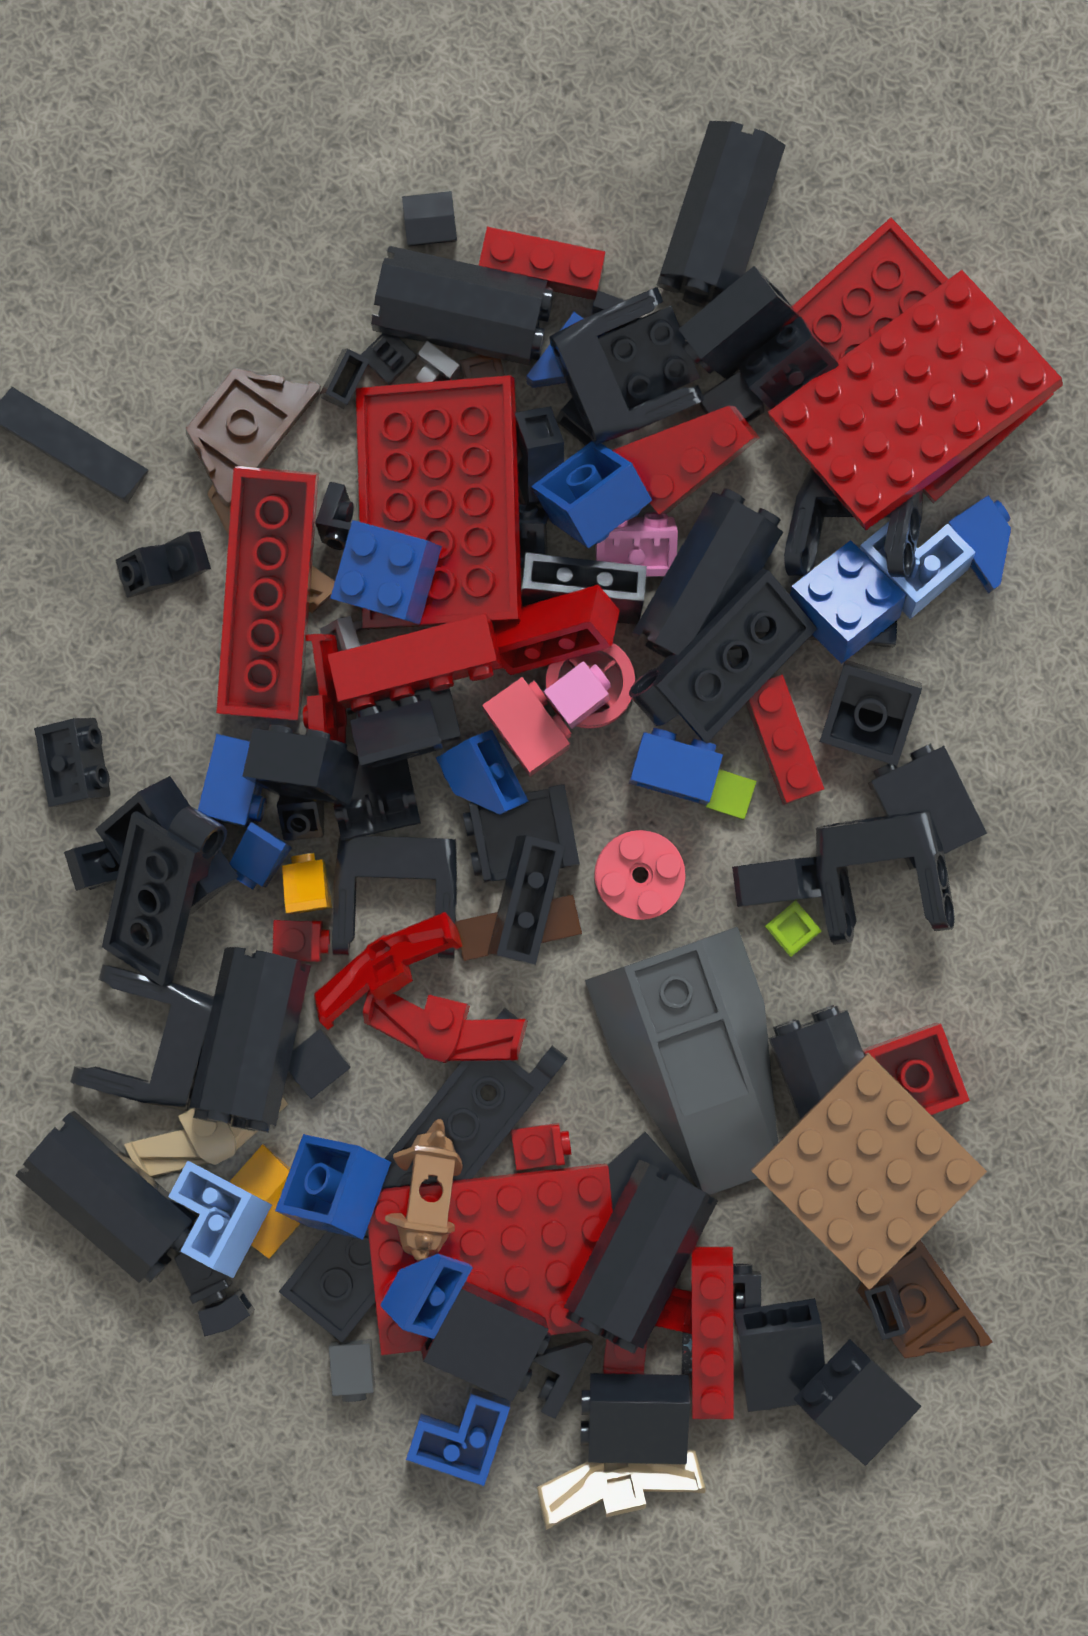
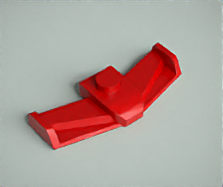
(323, 710)
(385, 965)
(443, 1029)

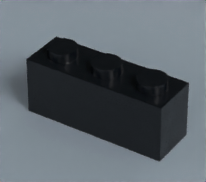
(555, 575)
(526, 899)

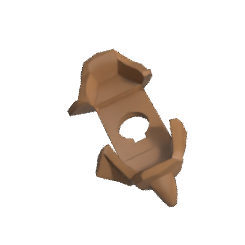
(427, 1222)

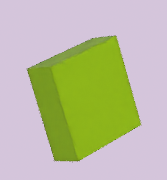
(731, 794)
(793, 928)

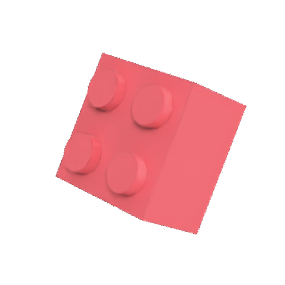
(527, 726)

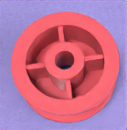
(619, 672)
(663, 880)

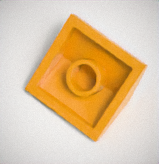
(265, 1178)

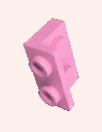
(643, 542)

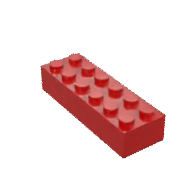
(267, 592)

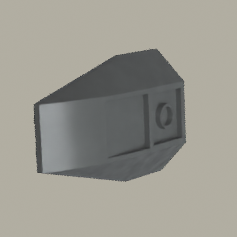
(696, 1053)

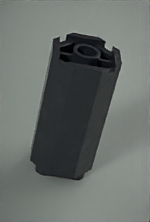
(721, 212)
(462, 306)
(710, 569)
(249, 1039)
(815, 1055)
(107, 1198)
(639, 1257)

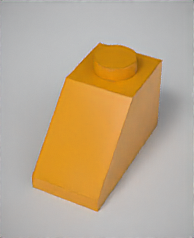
(306, 885)

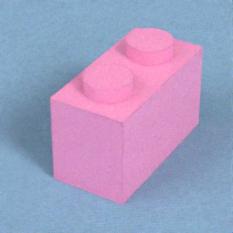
(579, 693)

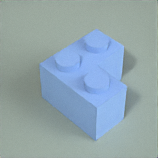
(934, 565)
(226, 1218)

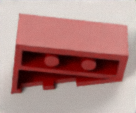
(688, 455)

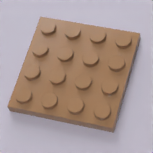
(868, 1171)

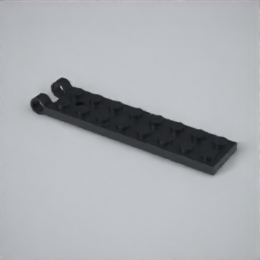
(337, 1276)

